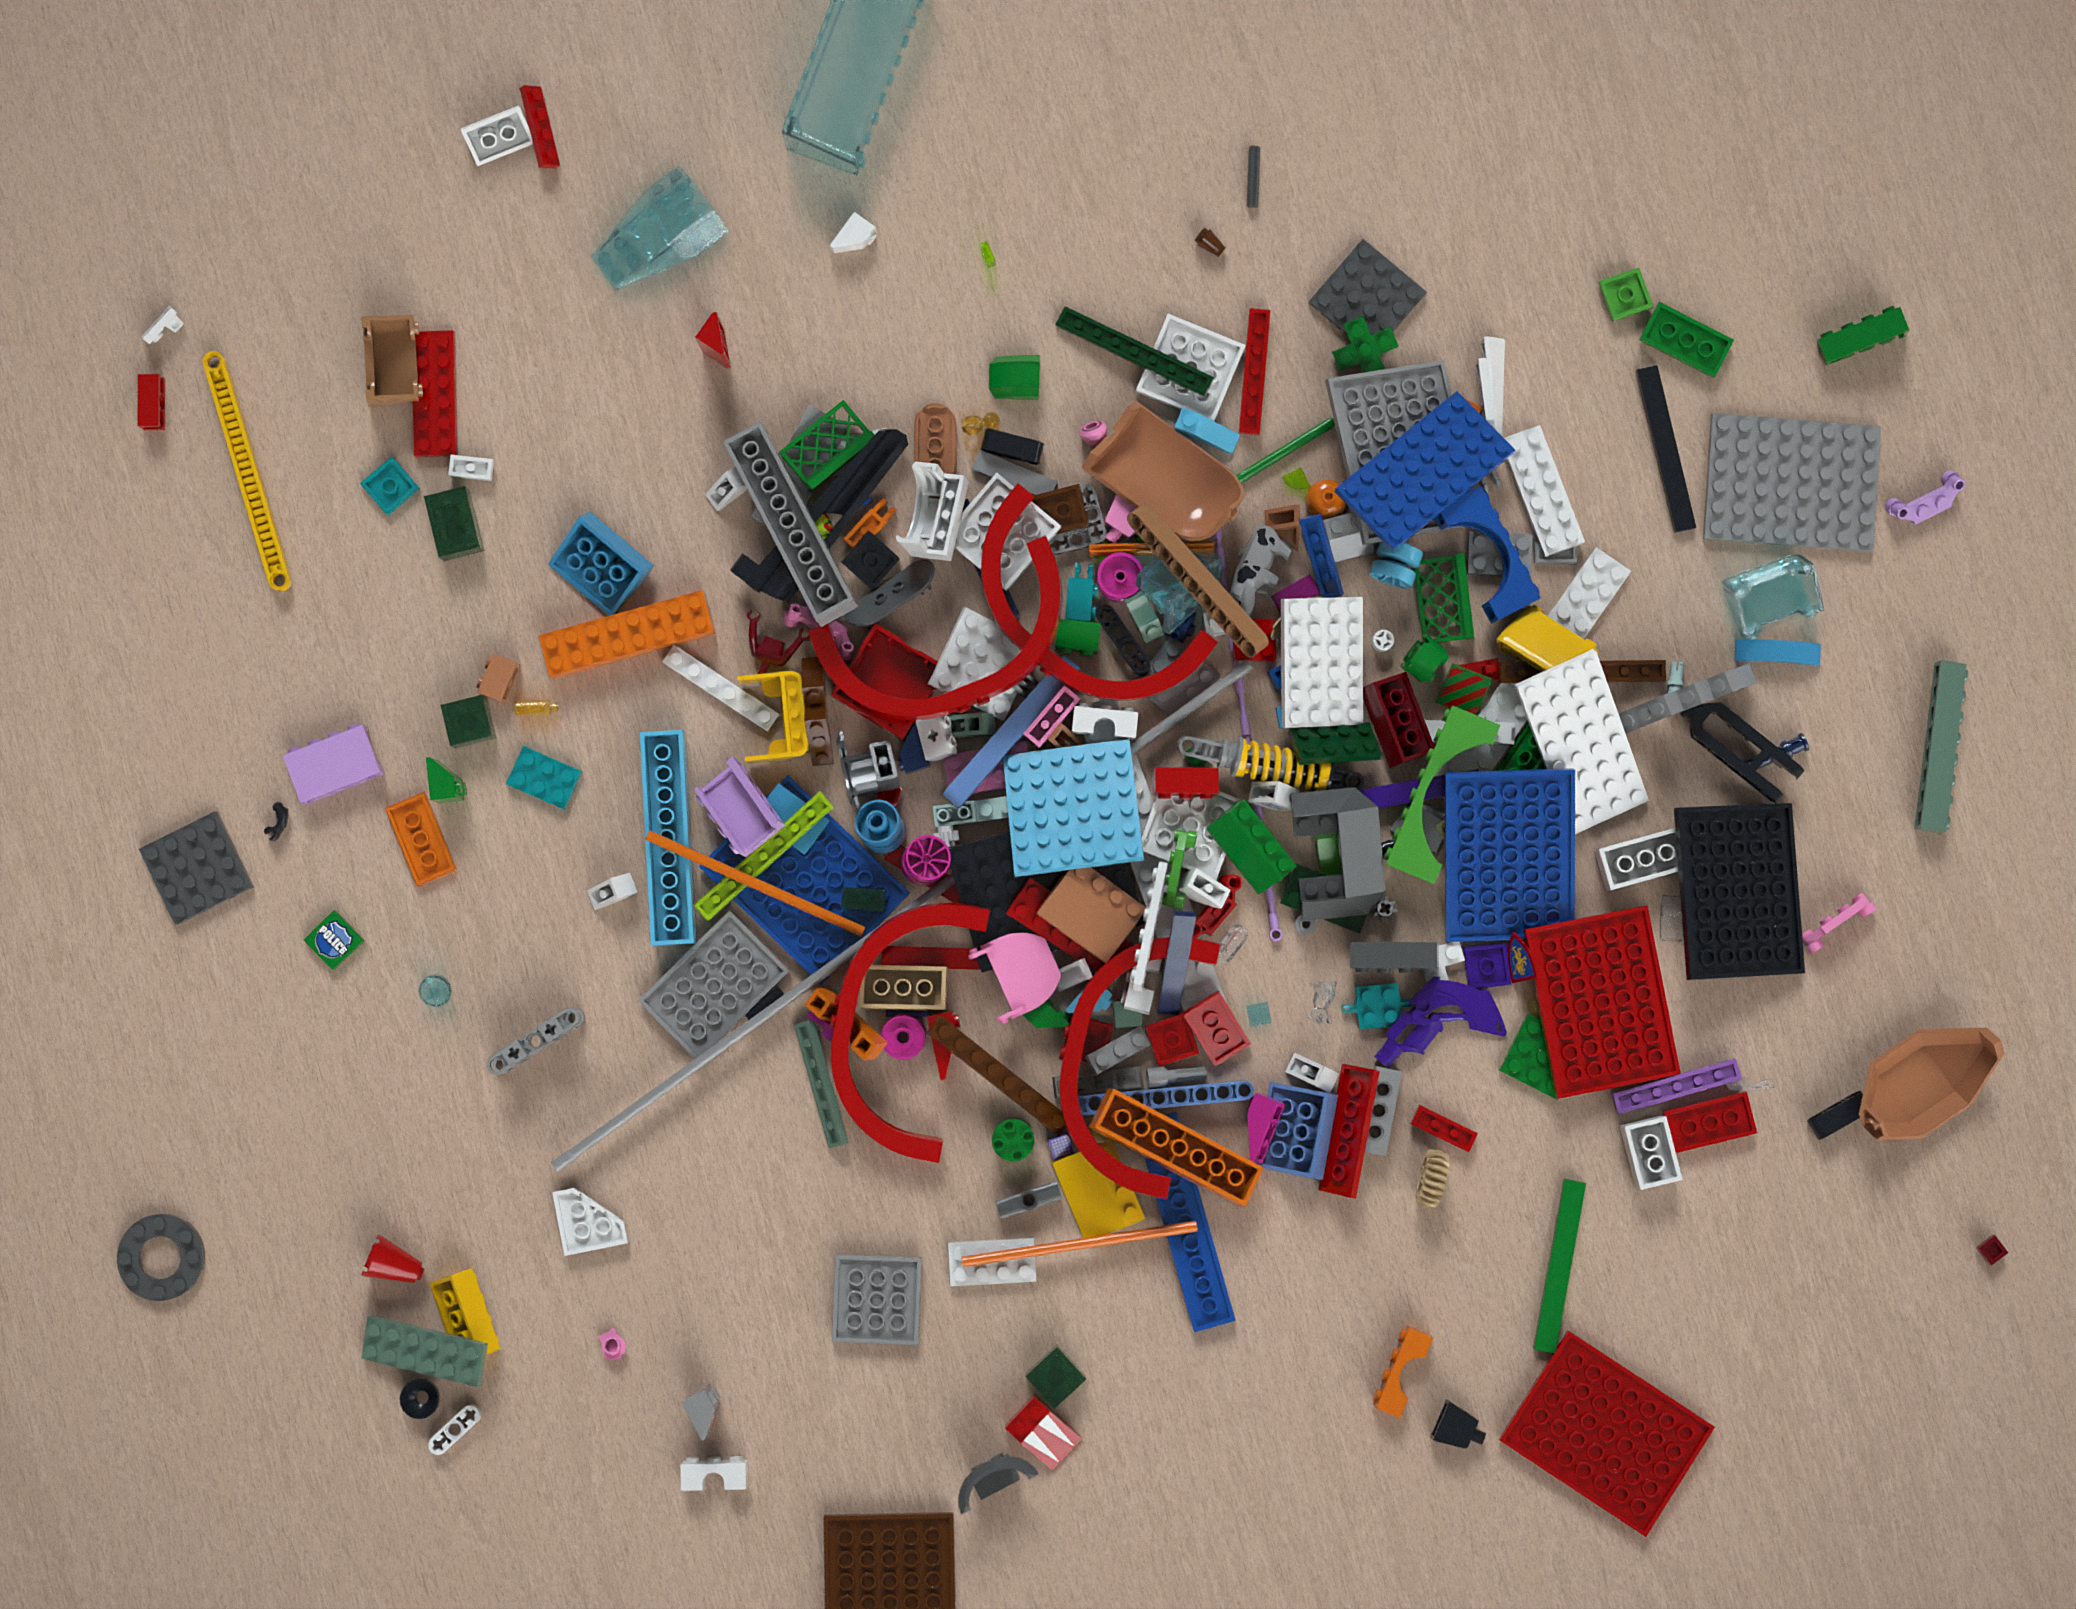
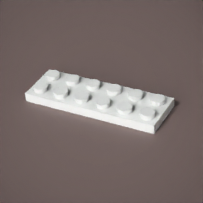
(1543, 492)

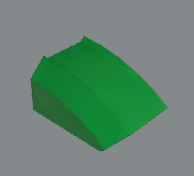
(1015, 377)

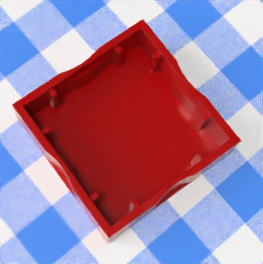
(891, 669)

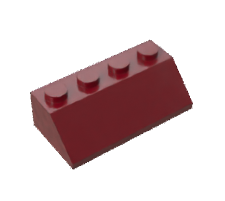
(1397, 719)

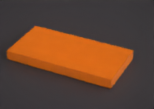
(421, 839)

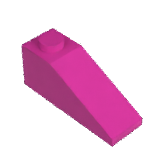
(1262, 1123)

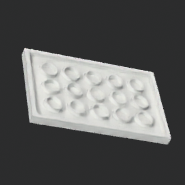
(1321, 661)

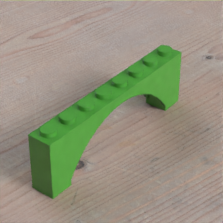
(1460, 733)

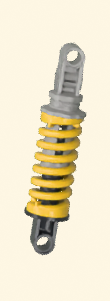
(1268, 762)

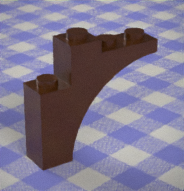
(816, 711)

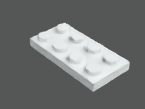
(992, 1273)

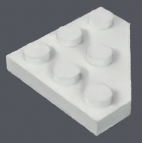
(586, 1224)

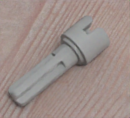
(1160, 1077)

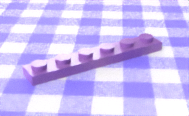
(1676, 1086)

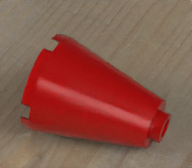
(392, 1263)

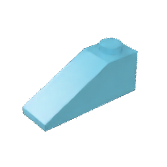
(1206, 431)

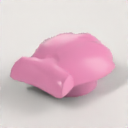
(612, 1345)

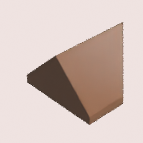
(1285, 523)

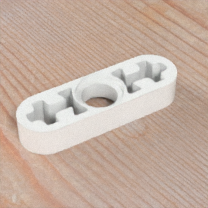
(447, 1444)

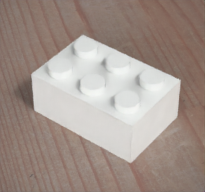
(1650, 1152)

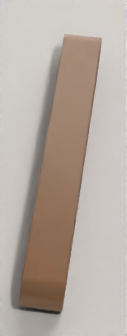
(1197, 580)

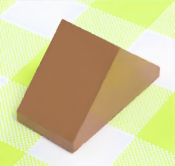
(1063, 737)

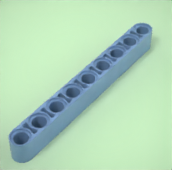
(1003, 739)
(1169, 1101)

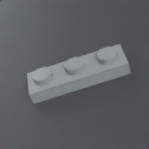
(1118, 1050)

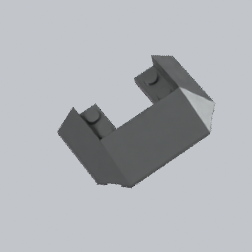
(1359, 847)

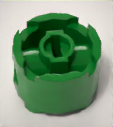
(1424, 659)
(1013, 1139)

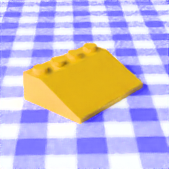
(1095, 1200)

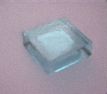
(1258, 1014)

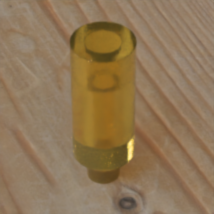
(535, 707)

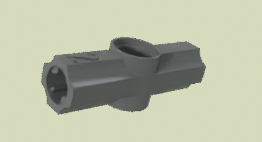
(1042, 1194)

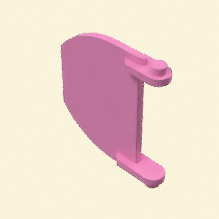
(1022, 969)

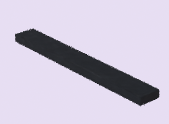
(1665, 449)

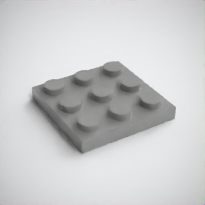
(1185, 691)

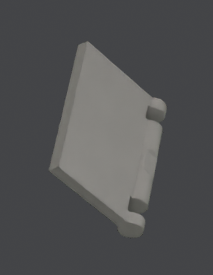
(1430, 818)

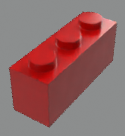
(1185, 782)

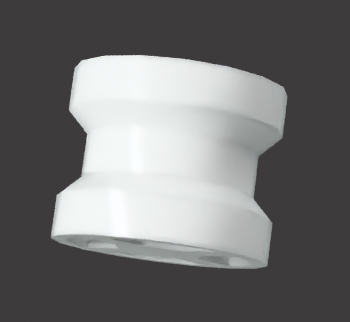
(1383, 637)

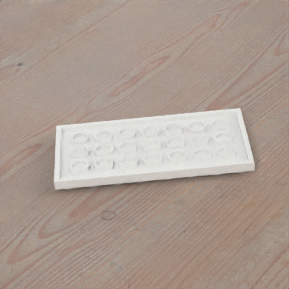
(1582, 730)

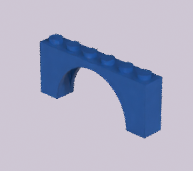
(1516, 586)

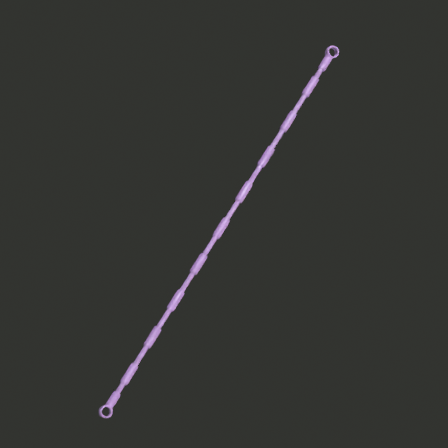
(1270, 898)

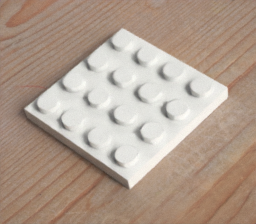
(1201, 350)
(1028, 527)
(973, 653)
(1186, 815)

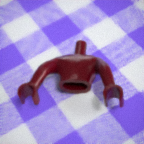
(769, 649)

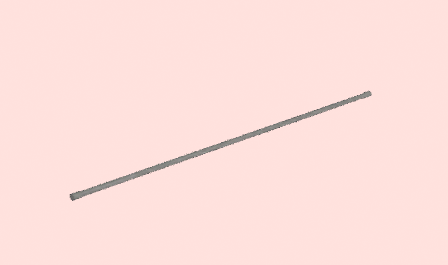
(570, 1155)

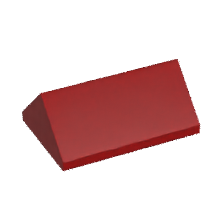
(713, 340)

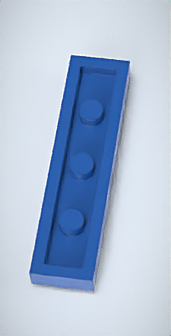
(1321, 556)

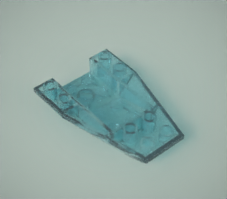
(659, 231)

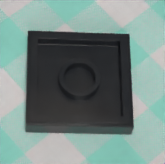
(870, 560)

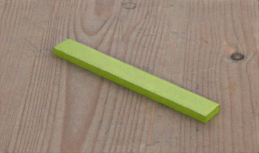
(765, 855)

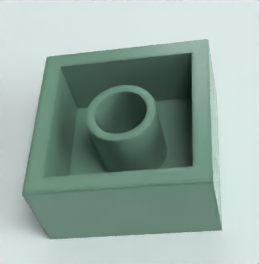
(1125, 1017)

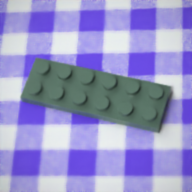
(424, 1351)

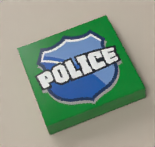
(334, 940)

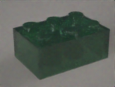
(454, 523)

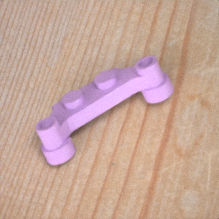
(1930, 503)

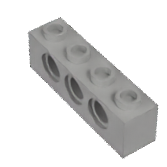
(1388, 1101)

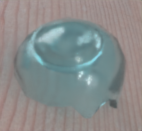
(435, 990)

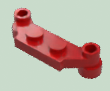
(1212, 917)

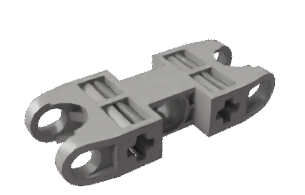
(527, 1050)

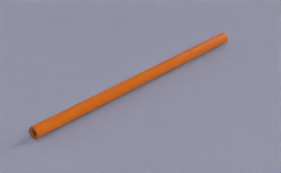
(755, 883)
(1077, 1244)

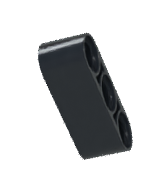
(1012, 446)
(1836, 1116)

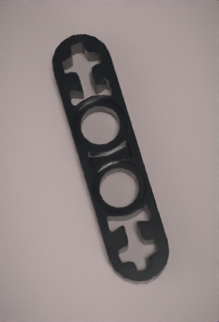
(1122, 640)

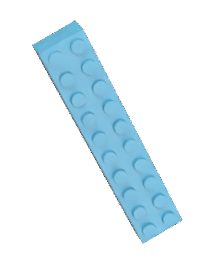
(668, 814)

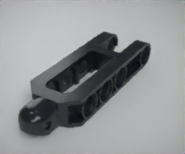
(1749, 773)

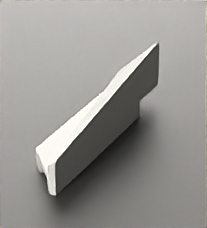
(1491, 380)

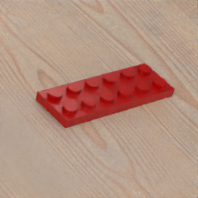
(437, 409)
(1024, 911)
(1350, 1130)

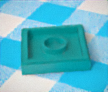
(390, 486)

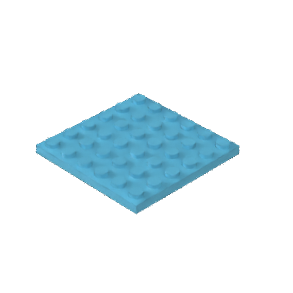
(1072, 807)

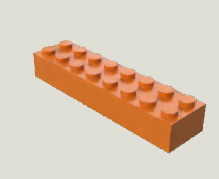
(627, 634)
(1176, 1147)

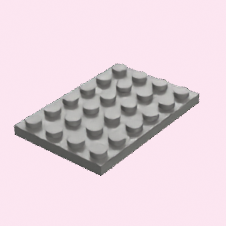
(714, 985)

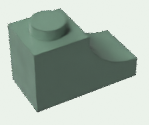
(1143, 617)

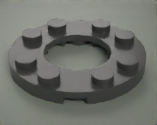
(190, 1266)

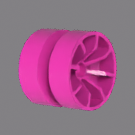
(925, 860)

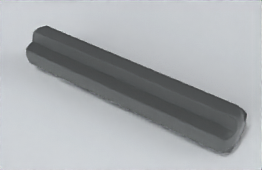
(1253, 177)

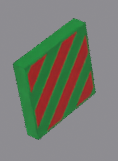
(1463, 689)

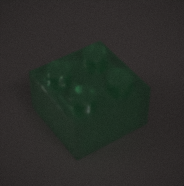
(468, 721)
(1055, 1376)

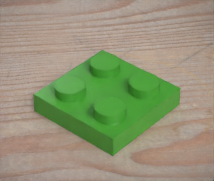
(1625, 294)

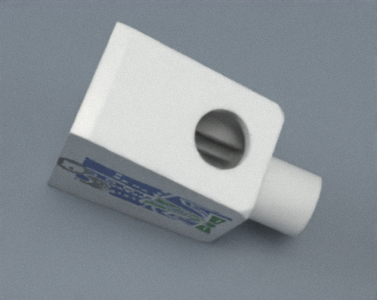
(1281, 792)

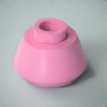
(1093, 432)

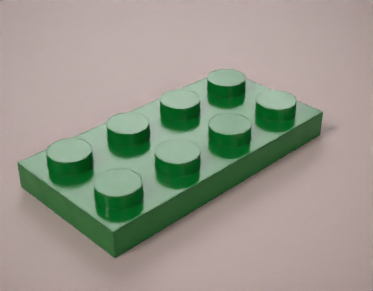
(1686, 340)

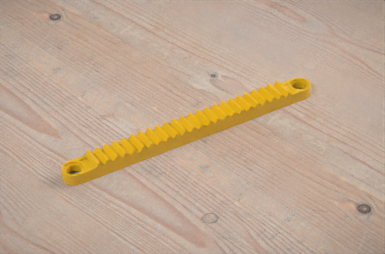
(247, 471)

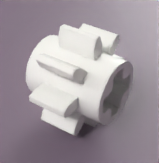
(948, 835)

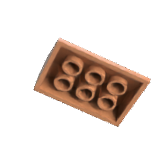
(1091, 911)

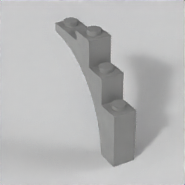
(1687, 697)

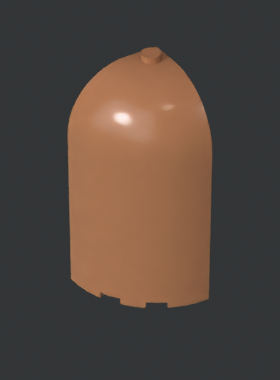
(1163, 468)

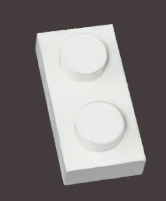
(471, 467)

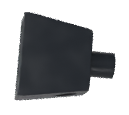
(1456, 1427)

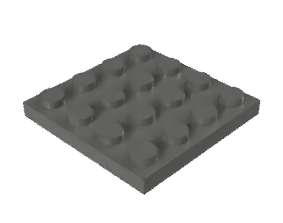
(1368, 287)
(196, 868)

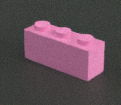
(1051, 717)

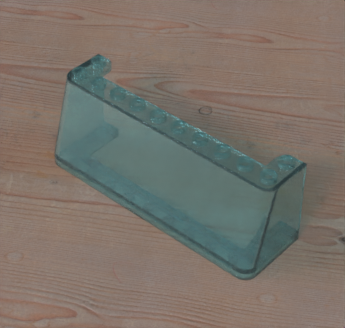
(848, 80)

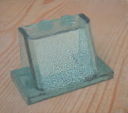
(1169, 594)

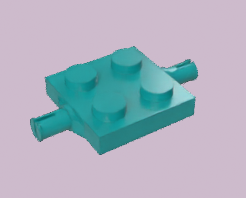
(1377, 1005)

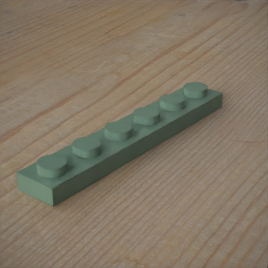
(821, 1083)

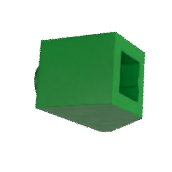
(1046, 1016)

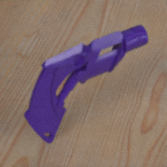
(1477, 1009)

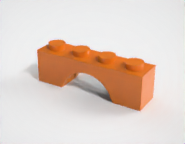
(863, 1037)
(1412, 1345)

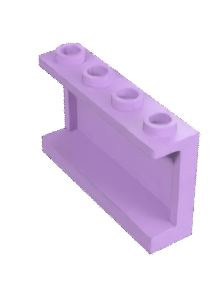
(332, 764)
(739, 809)

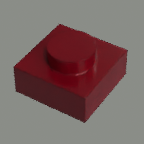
(1992, 1250)

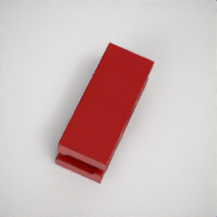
(151, 402)

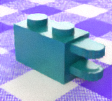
(1080, 596)

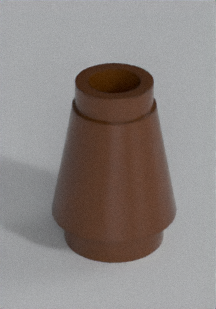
(1208, 241)

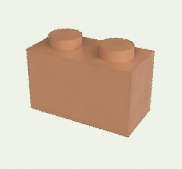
(498, 678)

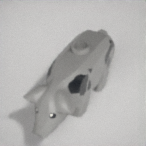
(1253, 568)

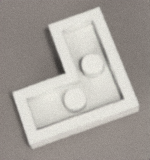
(1448, 954)

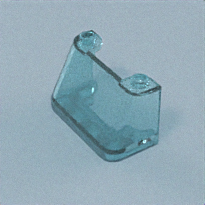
(1773, 593)

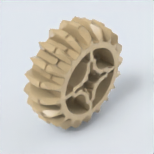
(1432, 1178)

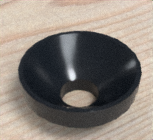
(409, 1401)

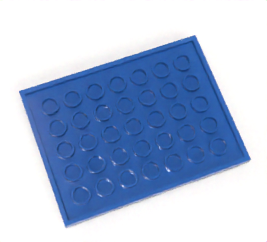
(1508, 852)
(819, 878)

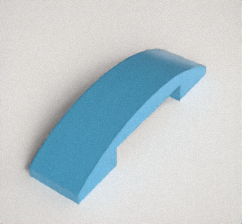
(1777, 651)

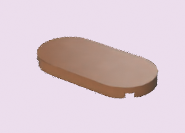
(936, 437)

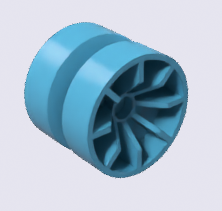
(1394, 568)

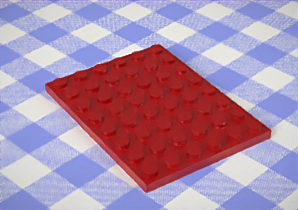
(1602, 1002)
(1606, 1433)

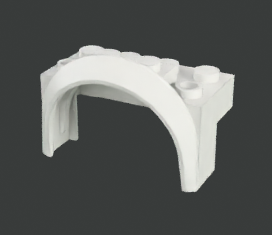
(935, 520)

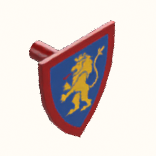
(1520, 960)

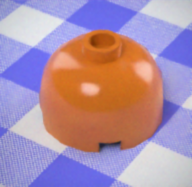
(1323, 500)

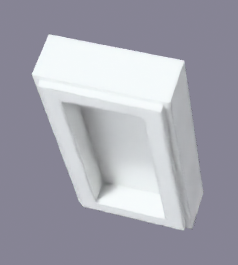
(1074, 974)

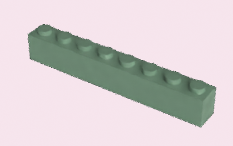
(1940, 747)

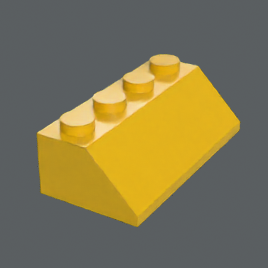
(464, 1308)

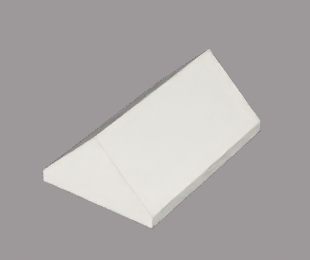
(497, 135)

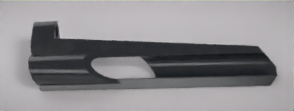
(842, 497)

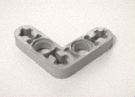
(1085, 532)

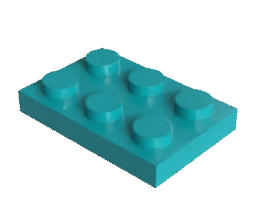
(544, 777)

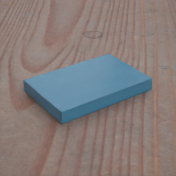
(786, 805)

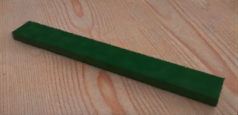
(1134, 351)

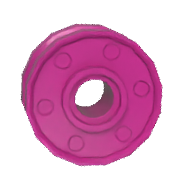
(909, 1024)

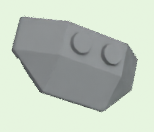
(1345, 538)

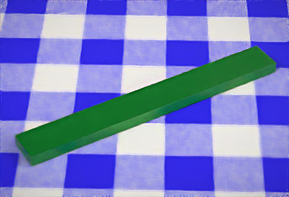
(1559, 1266)

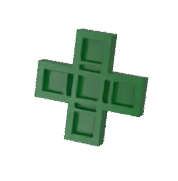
(1364, 347)

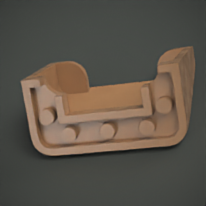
(390, 360)

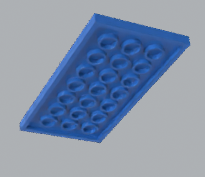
(1424, 471)

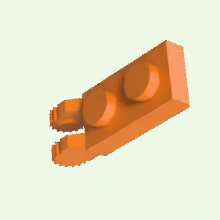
(870, 522)

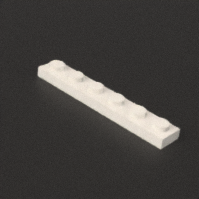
(721, 688)
(1146, 935)

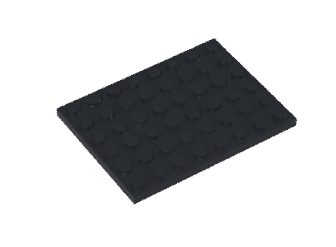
(987, 880)
(1739, 891)

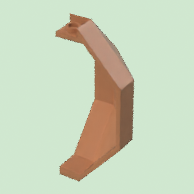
(1927, 1081)

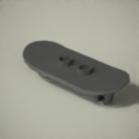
(892, 594)

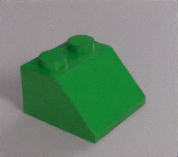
(1077, 637)
(443, 783)

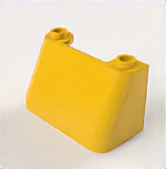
(1541, 640)

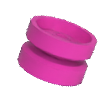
(1121, 564)

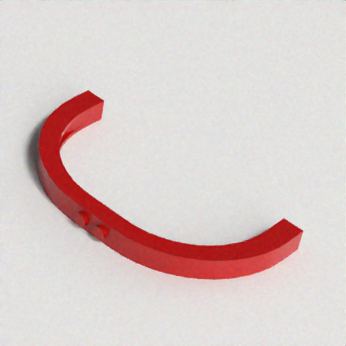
(1051, 664)
(970, 694)
(936, 914)
(1123, 1175)

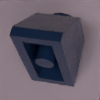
(912, 754)

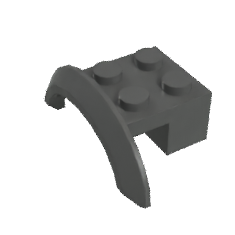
(868, 771)
(993, 1477)

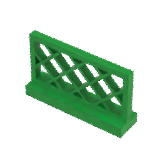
(839, 460)
(1461, 593)

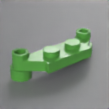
(1183, 840)

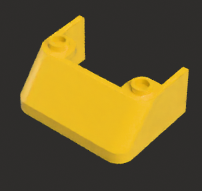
(788, 687)

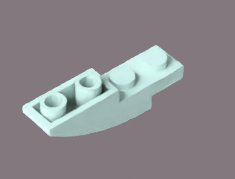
(971, 812)

